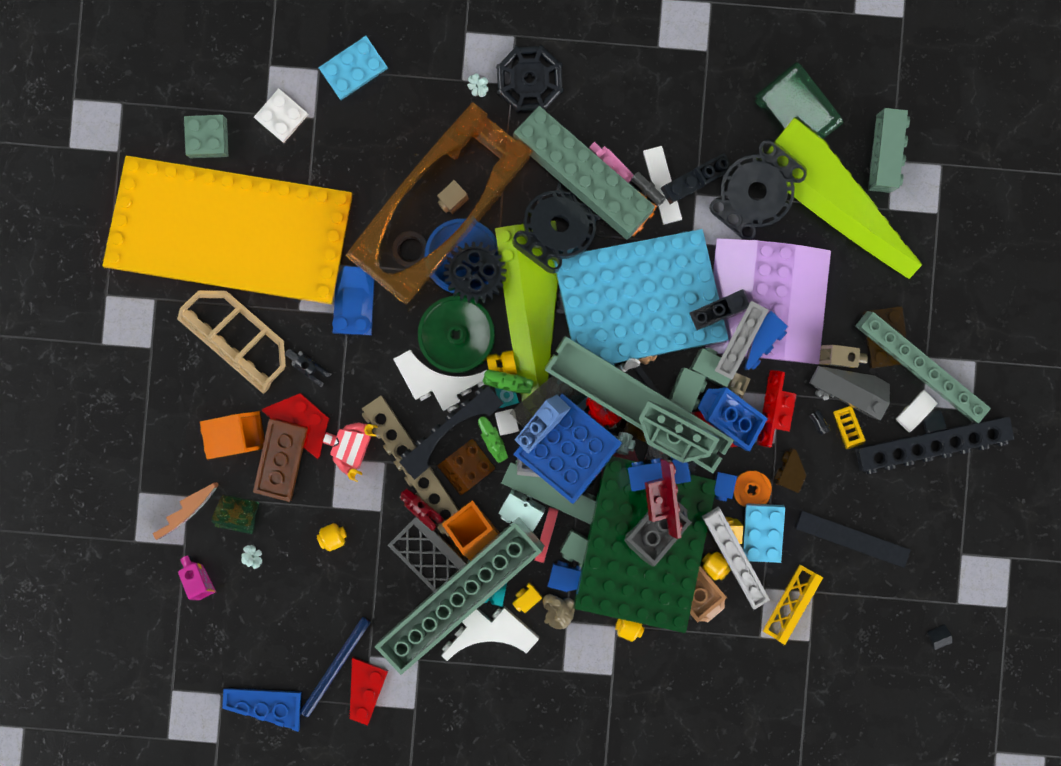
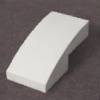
(916, 411)

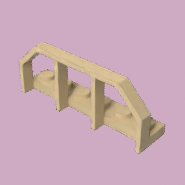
(219, 344)

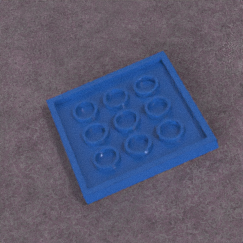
(571, 452)

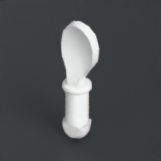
(629, 364)

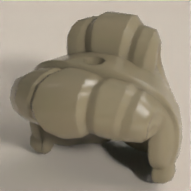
(559, 612)

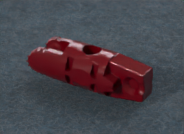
(420, 509)

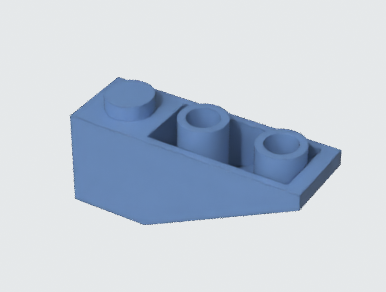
(542, 423)

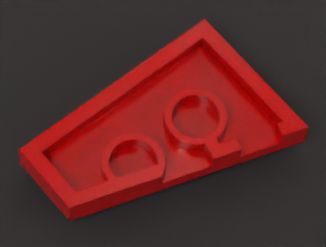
(365, 689)

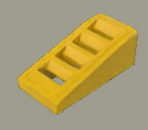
(861, 440)

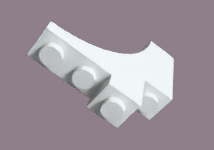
(424, 380)
(480, 628)

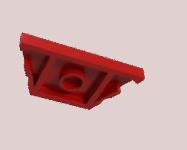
(304, 413)

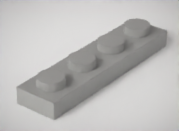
(741, 340)

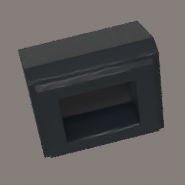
(940, 637)

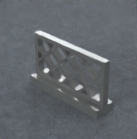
(440, 541)

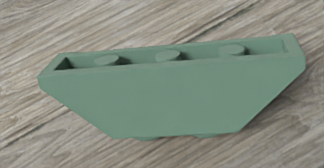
(676, 434)

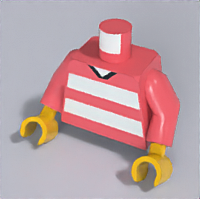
(350, 447)

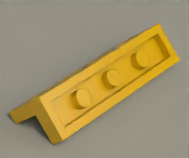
(799, 607)

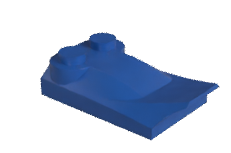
(353, 302)
(732, 416)

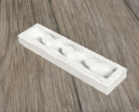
(660, 176)

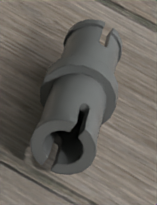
(648, 189)

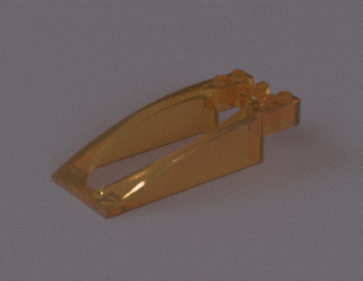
(470, 124)

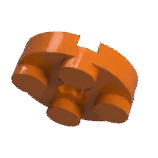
(755, 479)

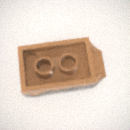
(707, 598)

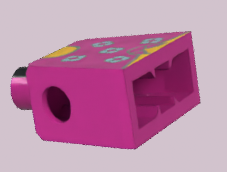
(195, 586)

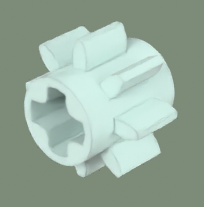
(628, 443)

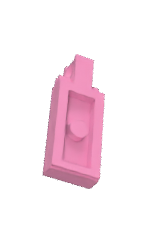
(612, 161)

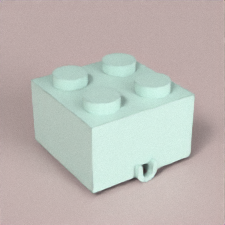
(517, 506)

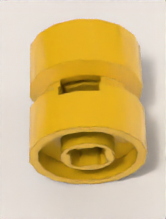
(507, 360)

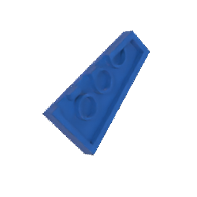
(265, 705)

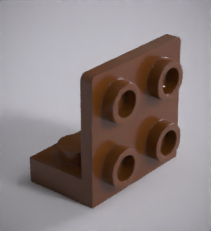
(466, 467)

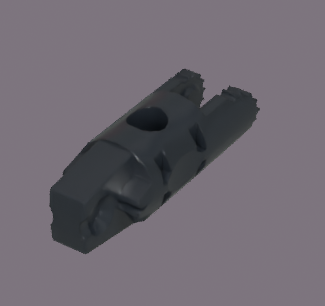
(300, 360)

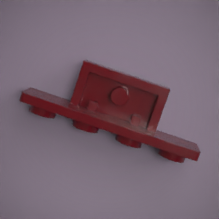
(662, 499)

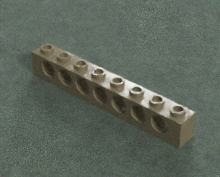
(370, 414)

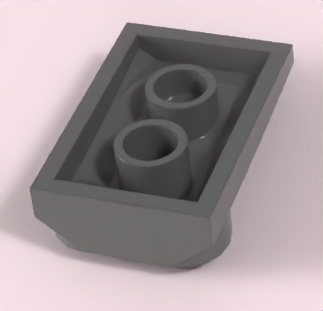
(652, 539)

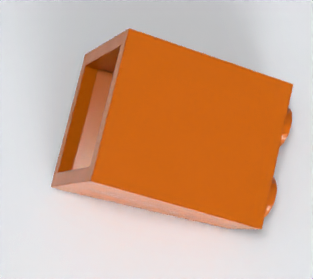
(232, 434)
(470, 530)

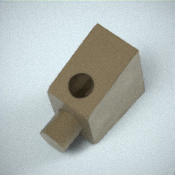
(841, 356)

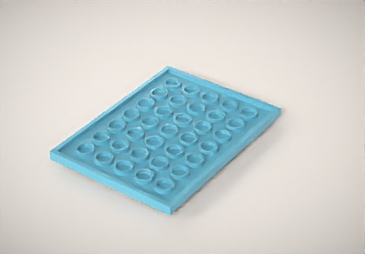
(639, 297)

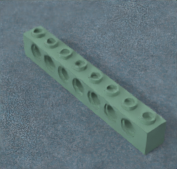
(922, 367)

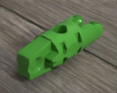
(507, 381)
(492, 439)

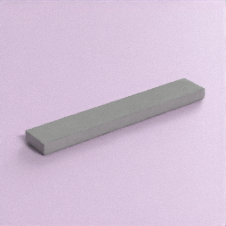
(735, 558)

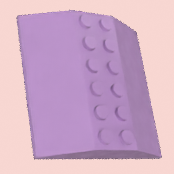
(782, 279)

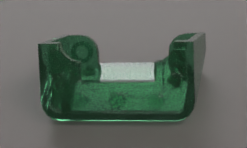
(799, 97)

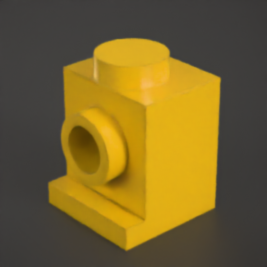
(526, 598)

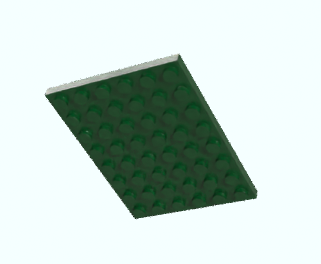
(617, 579)

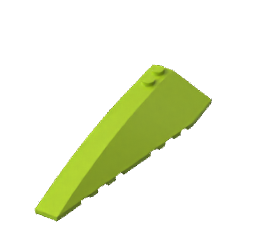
(840, 199)
(530, 306)

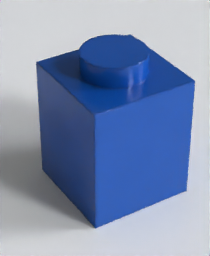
(724, 486)

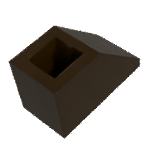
(792, 472)

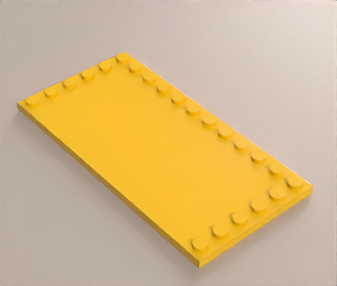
(228, 230)

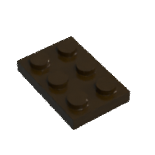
(878, 356)

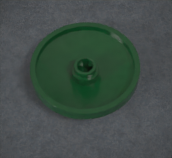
(456, 334)

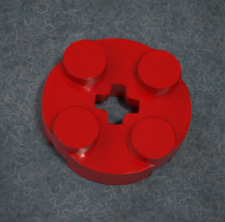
(600, 415)

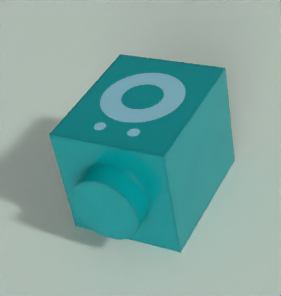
(507, 397)

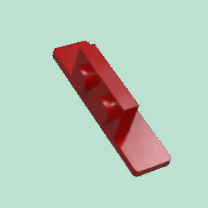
(777, 408)

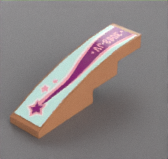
(190, 506)

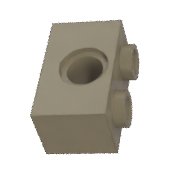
(452, 197)

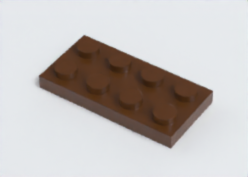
(280, 459)

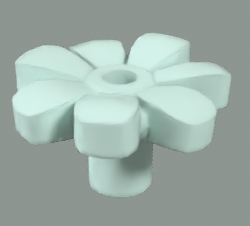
(478, 85)
(251, 556)

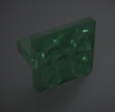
(235, 514)

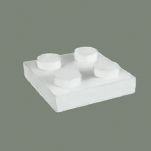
(281, 115)

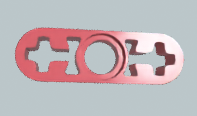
(547, 532)

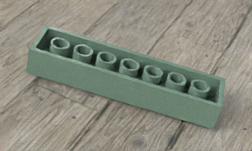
(584, 173)

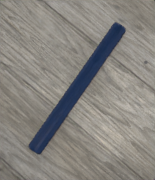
(335, 667)

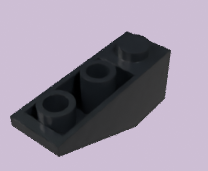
(720, 309)

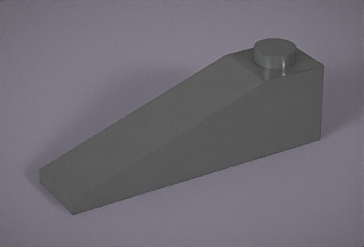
(858, 390)

